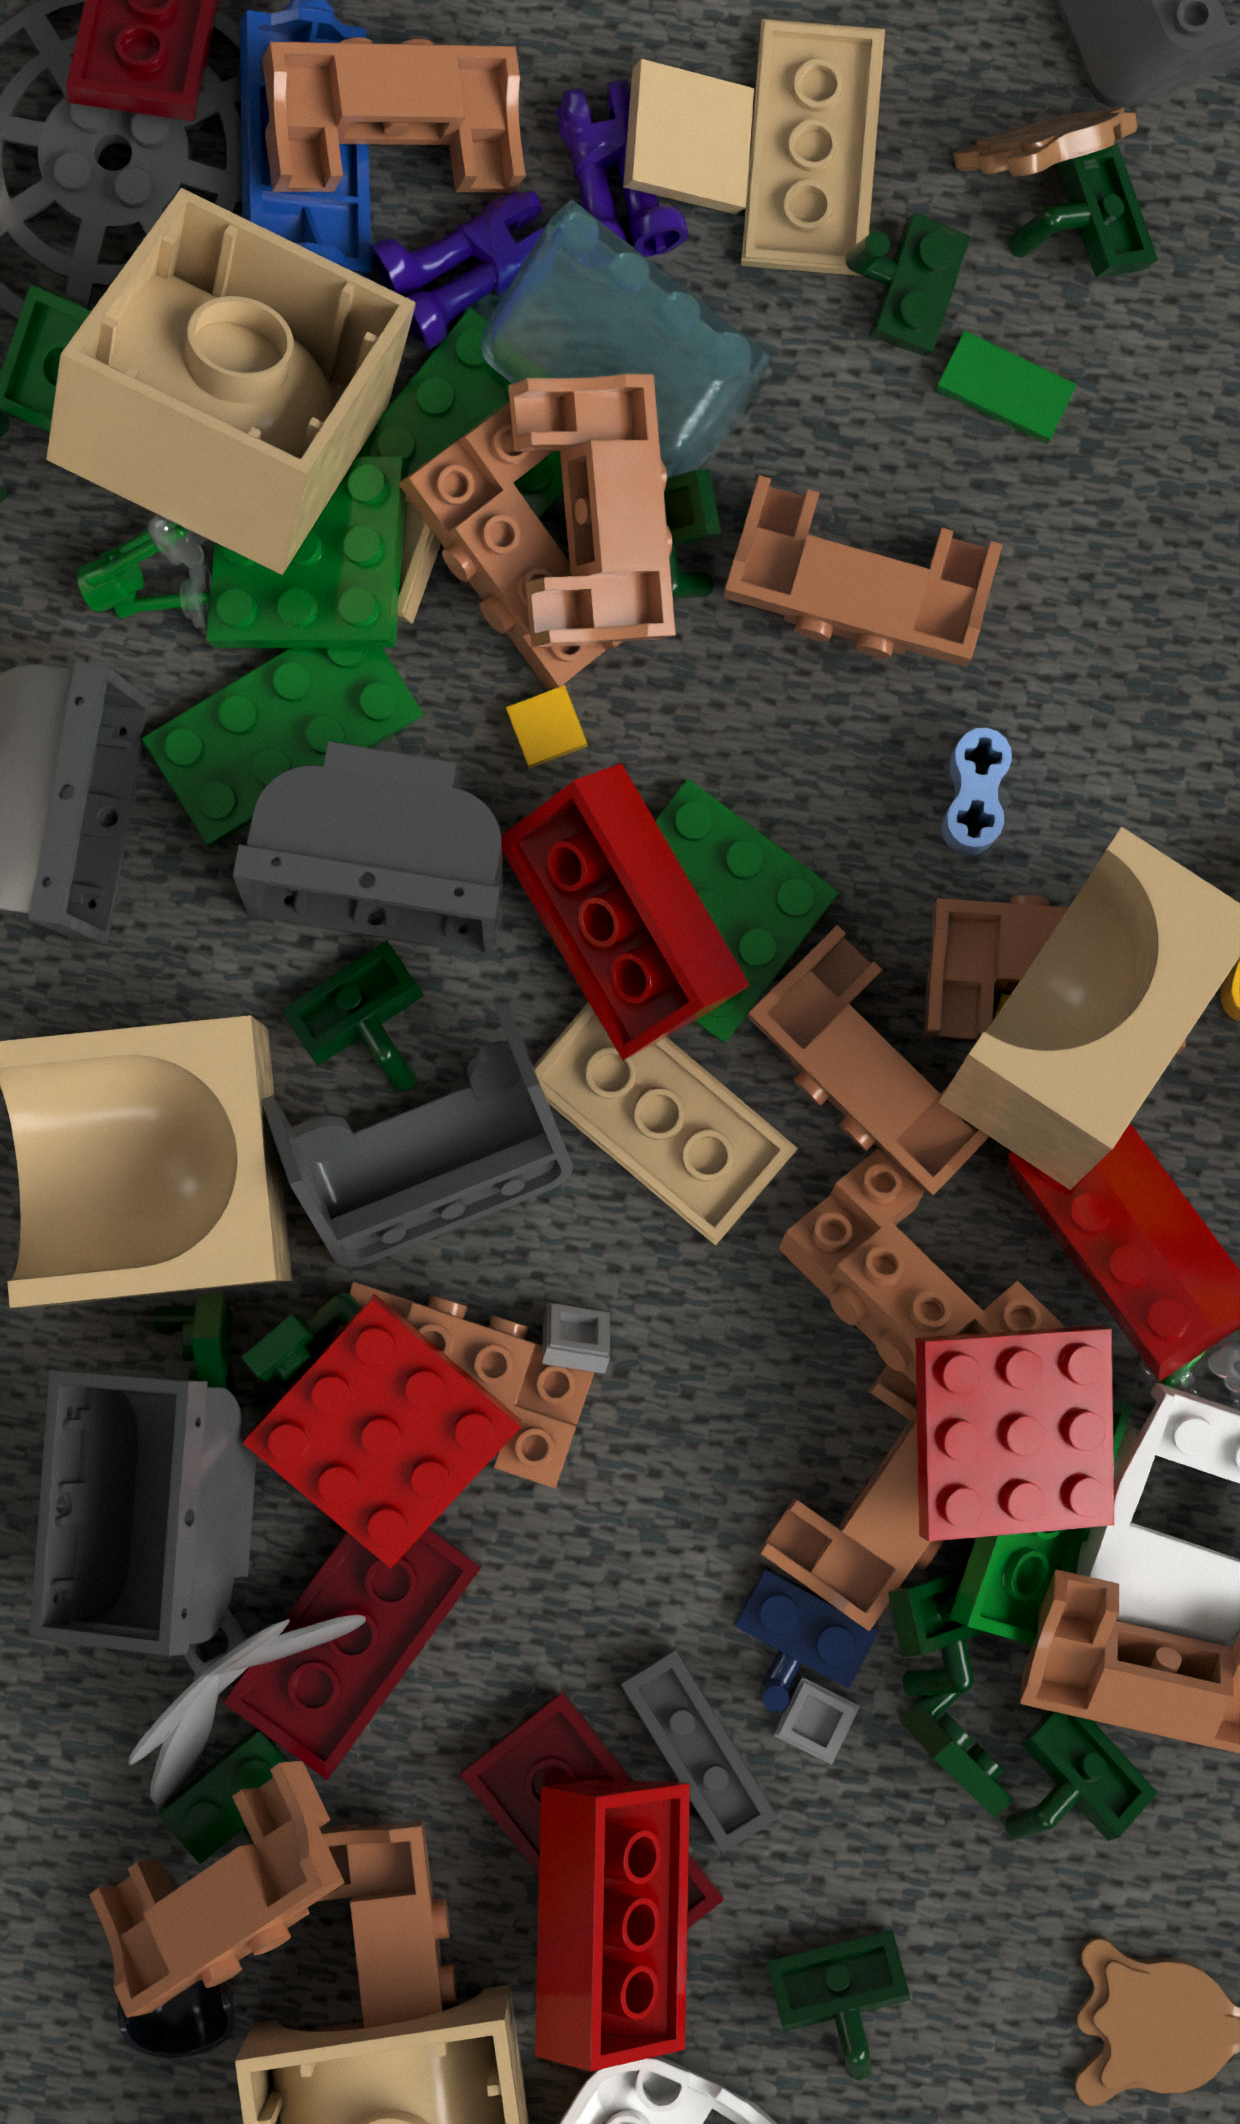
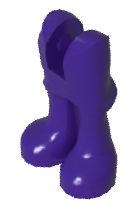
(599, 150)
(482, 238)

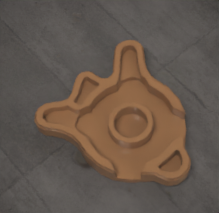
(1047, 142)
(1158, 2023)

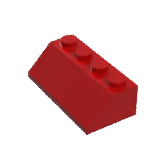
(622, 910)
(1141, 1252)
(612, 1921)

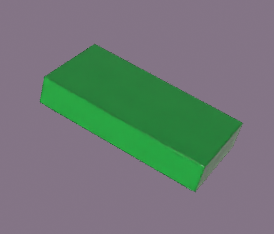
(1006, 387)

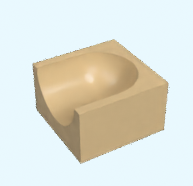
(228, 380)
(1099, 1011)
(144, 1162)
(415, 2071)

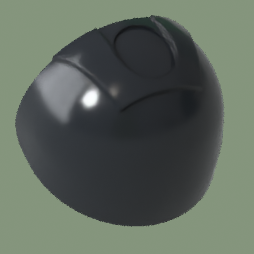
(183, 2025)

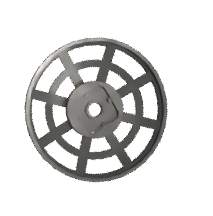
(70, 154)

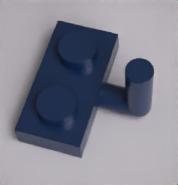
(804, 1633)

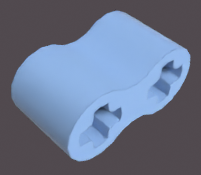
(976, 791)

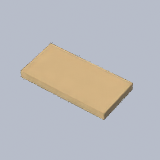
(812, 145)
(664, 1123)

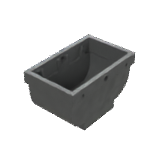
(57, 783)
(376, 838)
(140, 1512)

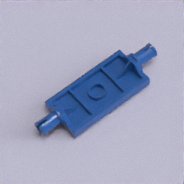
(322, 222)

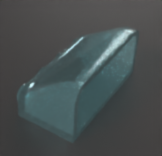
(603, 309)

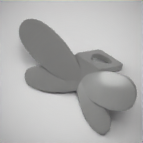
(189, 1719)

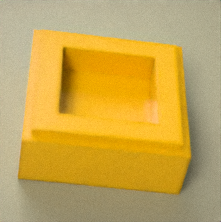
(546, 726)

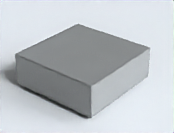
(576, 1338)
(816, 1720)

